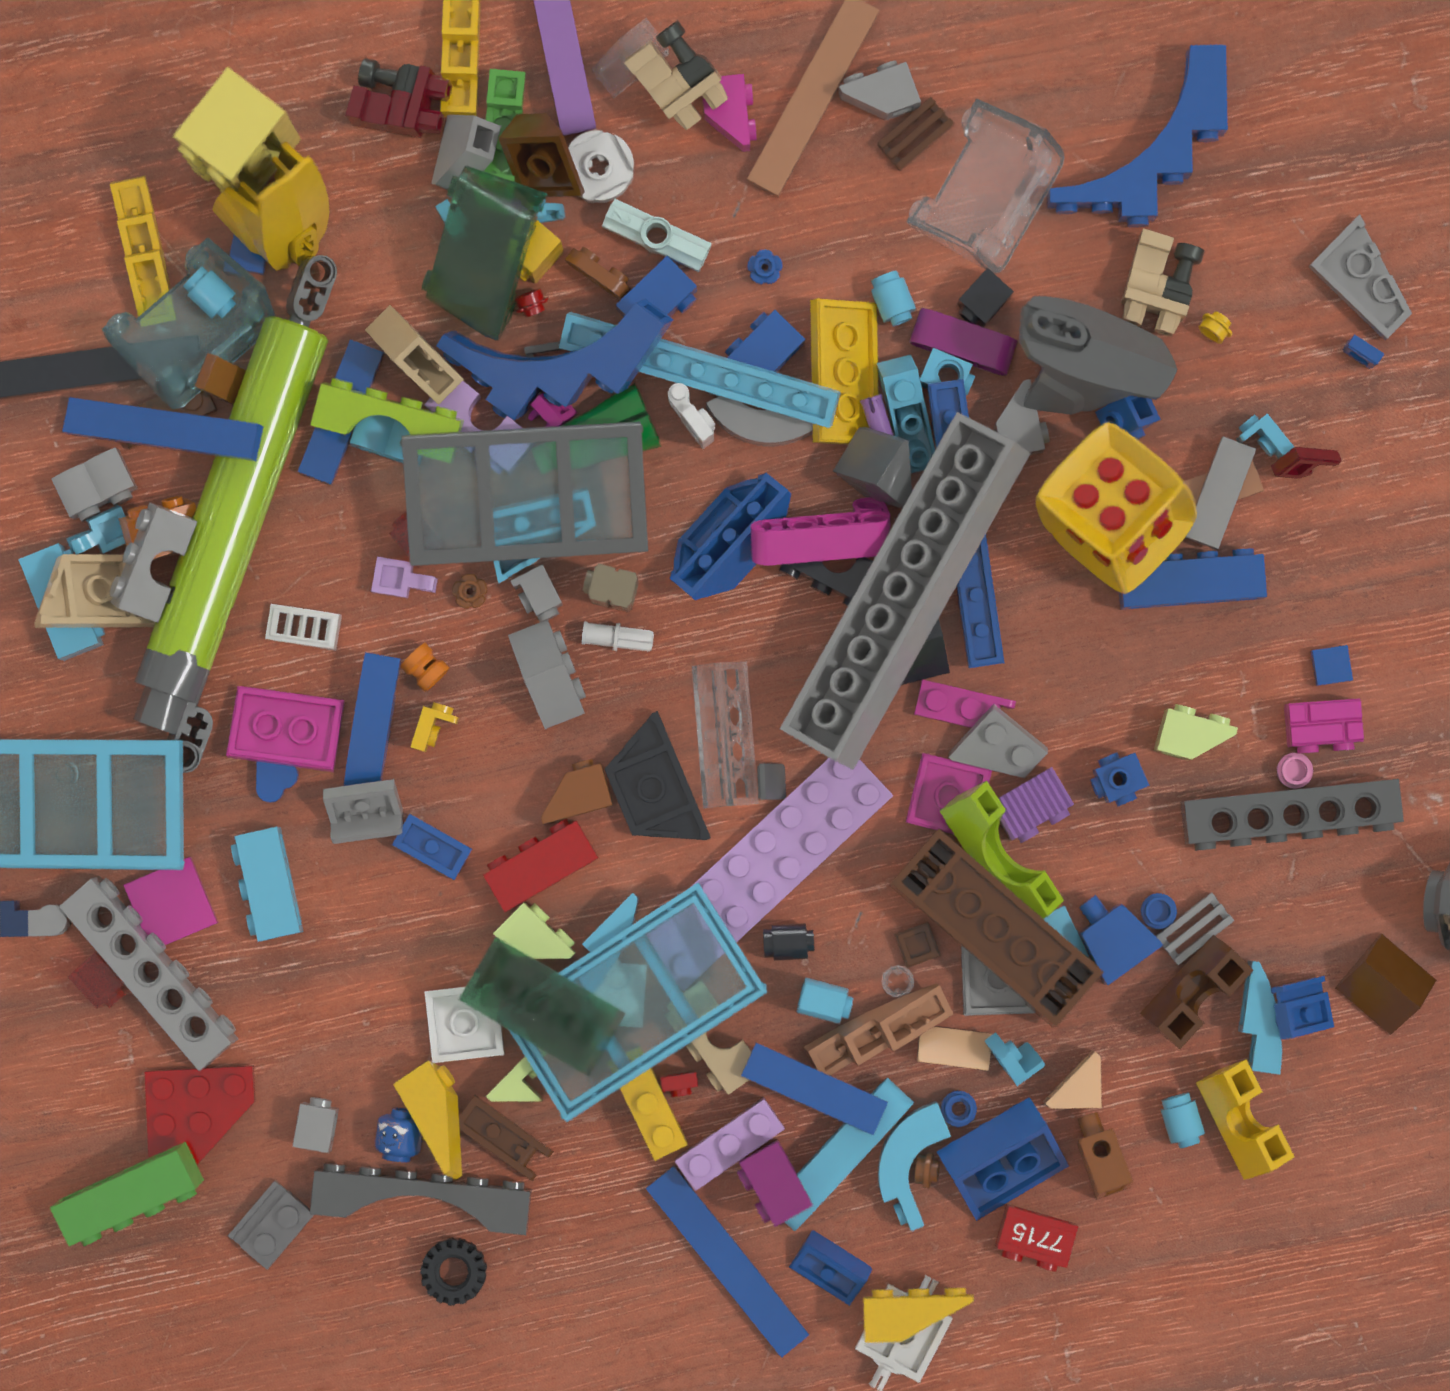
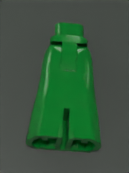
(620, 408)

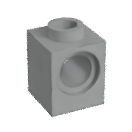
(316, 1125)

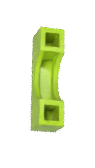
(342, 408)
(975, 822)

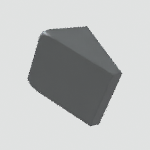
(771, 781)

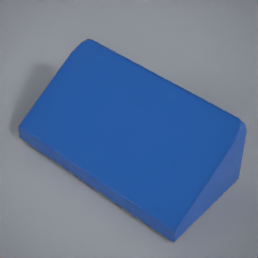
(831, 1267)

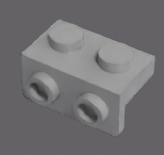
(364, 811)

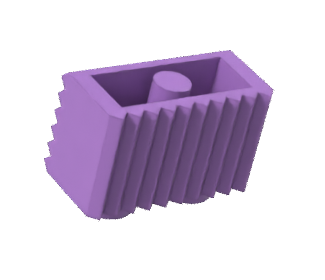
(1034, 803)

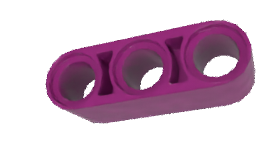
(964, 340)

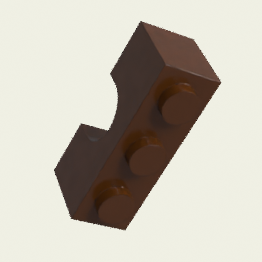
(1209, 971)

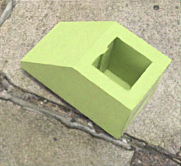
(1188, 735)
(533, 936)

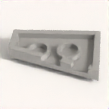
(1361, 279)

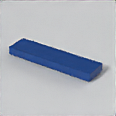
(328, 447)
(814, 1088)

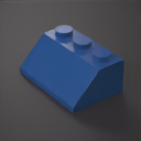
(1003, 1158)

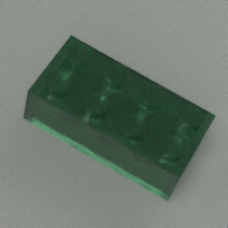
(542, 1006)

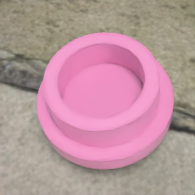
(1294, 770)

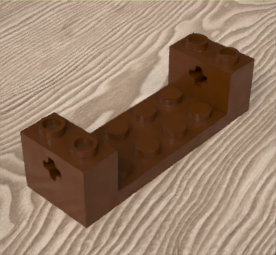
(997, 928)

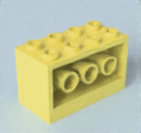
(235, 134)

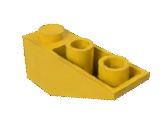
(900, 1317)

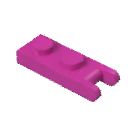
(955, 704)

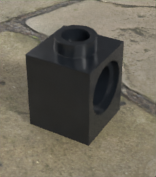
(984, 299)

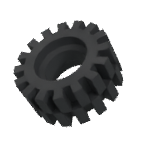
(453, 1293)

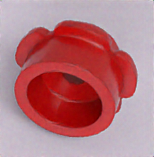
(531, 302)

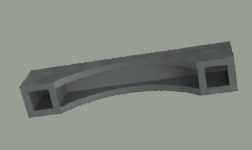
(496, 1207)

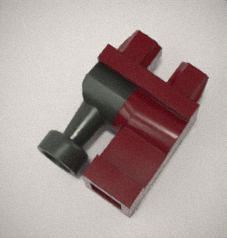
(406, 108)

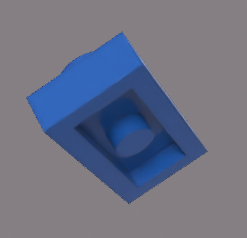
(432, 847)

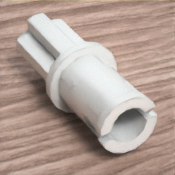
(617, 637)

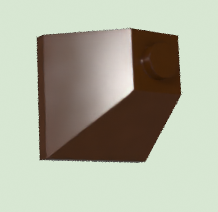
(540, 156)

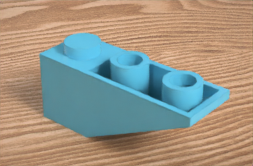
(907, 408)

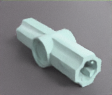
(635, 225)

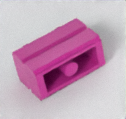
(1324, 724)

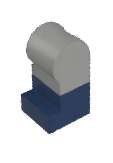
(24, 923)

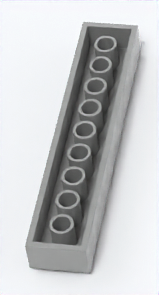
(905, 590)

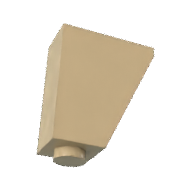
(414, 354)

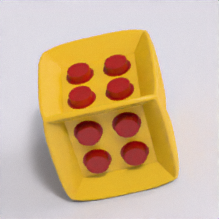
(1116, 507)

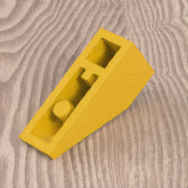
(434, 1109)

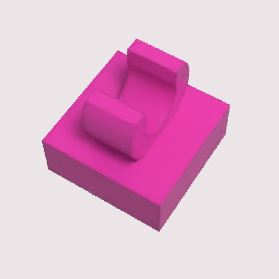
(551, 413)

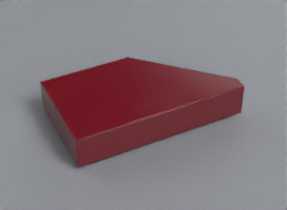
(1301, 461)

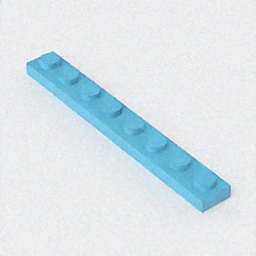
(718, 375)

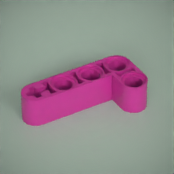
(822, 536)

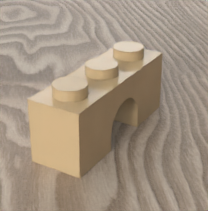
(725, 1063)

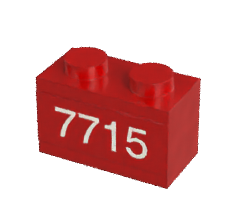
(1036, 1237)

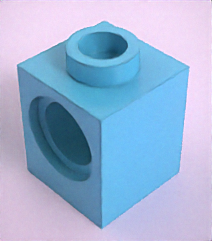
(940, 360)

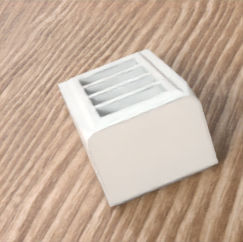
(332, 629)

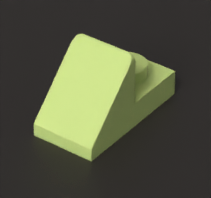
(514, 1087)

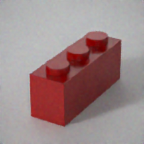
(539, 864)

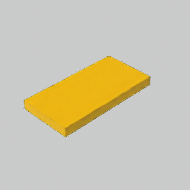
(844, 360)

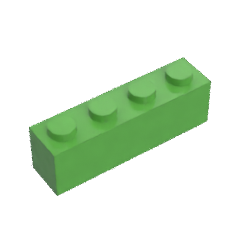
(127, 1194)

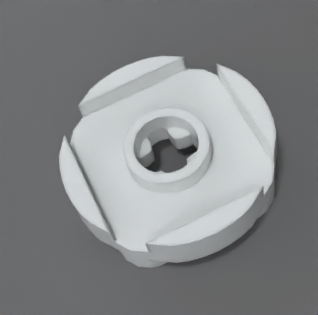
(618, 172)

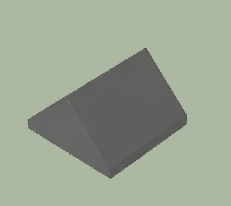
(877, 466)

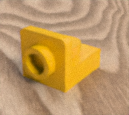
(426, 731)

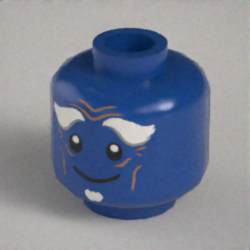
(398, 1136)

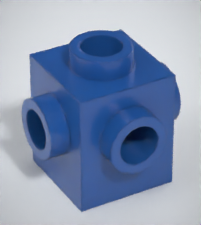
(1130, 414)
(1132, 778)

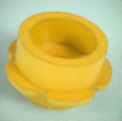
(1215, 327)

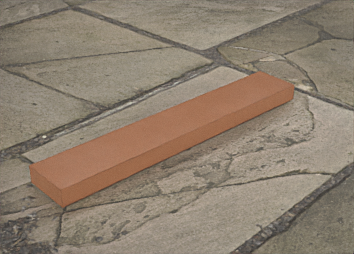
(812, 96)

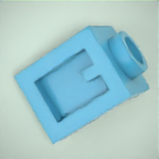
(1271, 437)
(1017, 1062)

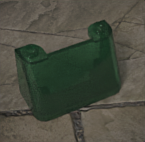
(483, 249)

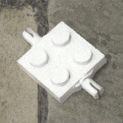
(909, 1356)

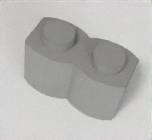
(95, 484)

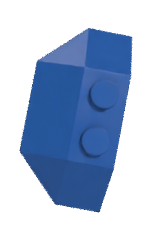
(717, 546)

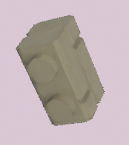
(611, 587)

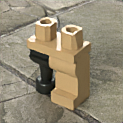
(677, 86)
(1152, 290)

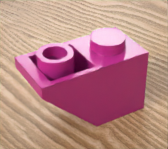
(732, 116)

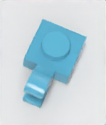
(103, 532)

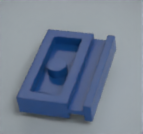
(1302, 1008)

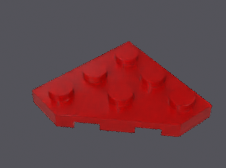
(195, 1106)

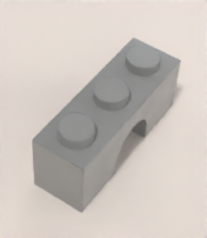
(157, 532)

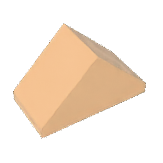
(1080, 1087)

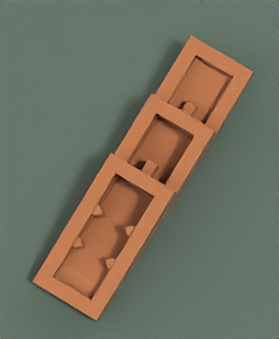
(880, 1028)

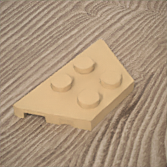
(81, 594)

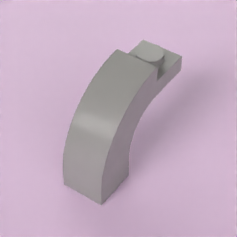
(757, 426)

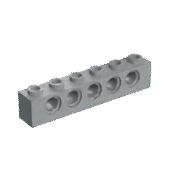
(83, 911)

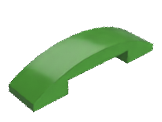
(503, 102)

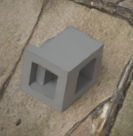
(538, 593)

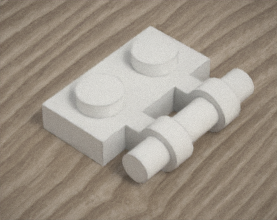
(697, 422)

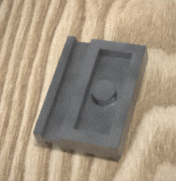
(271, 1224)

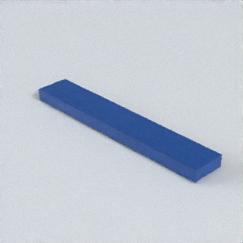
(163, 429)
(727, 1261)

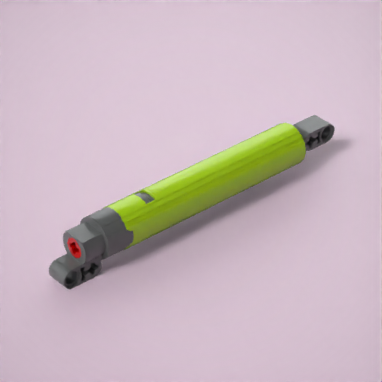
(231, 518)

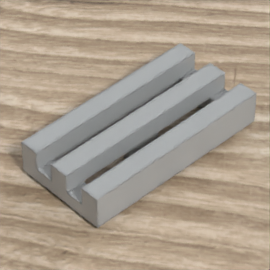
(1218, 910)

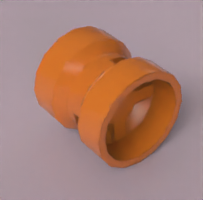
(417, 663)

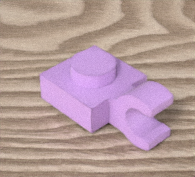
(397, 577)

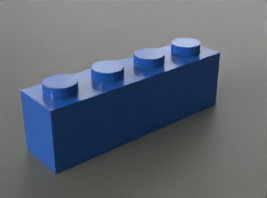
(1201, 581)

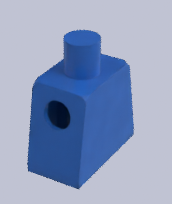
(1115, 939)

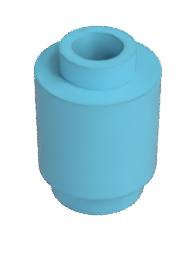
(210, 293)
(893, 298)
(1182, 1120)

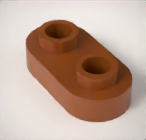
(587, 264)

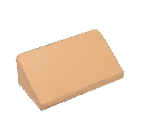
(954, 1048)

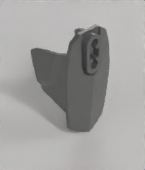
(1089, 357)

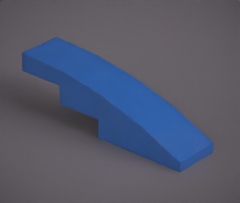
(372, 719)

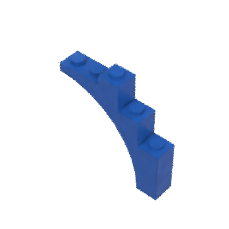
(1133, 188)
(563, 377)

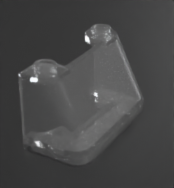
(991, 187)

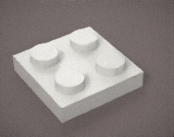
(458, 1029)

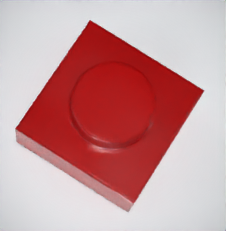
(679, 1084)

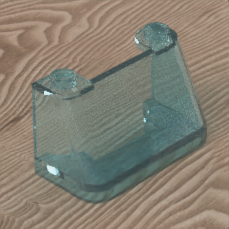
(175, 334)

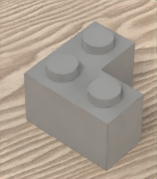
(548, 673)

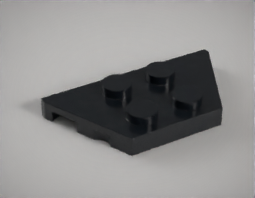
(654, 787)

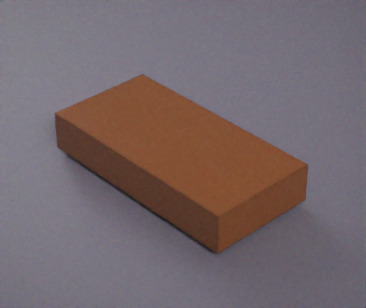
(220, 378)

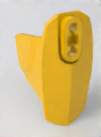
(286, 217)

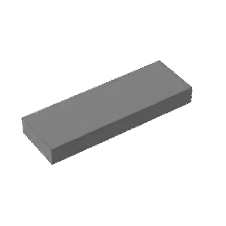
(1220, 492)

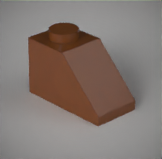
(579, 793)

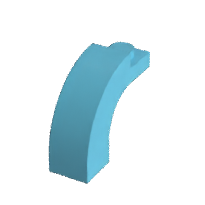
(904, 1142)

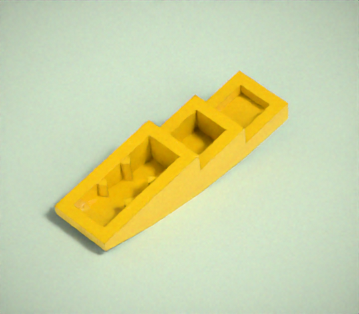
(461, 55)
(140, 241)

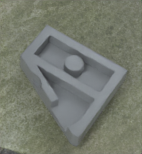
(999, 745)

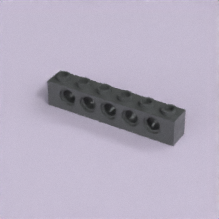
(1382, 795)

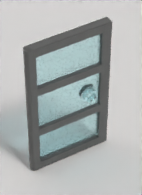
(525, 493)

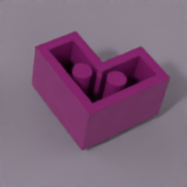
(774, 1183)

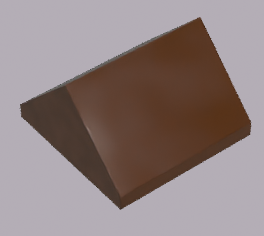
(1386, 984)

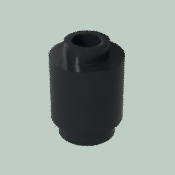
(788, 942)

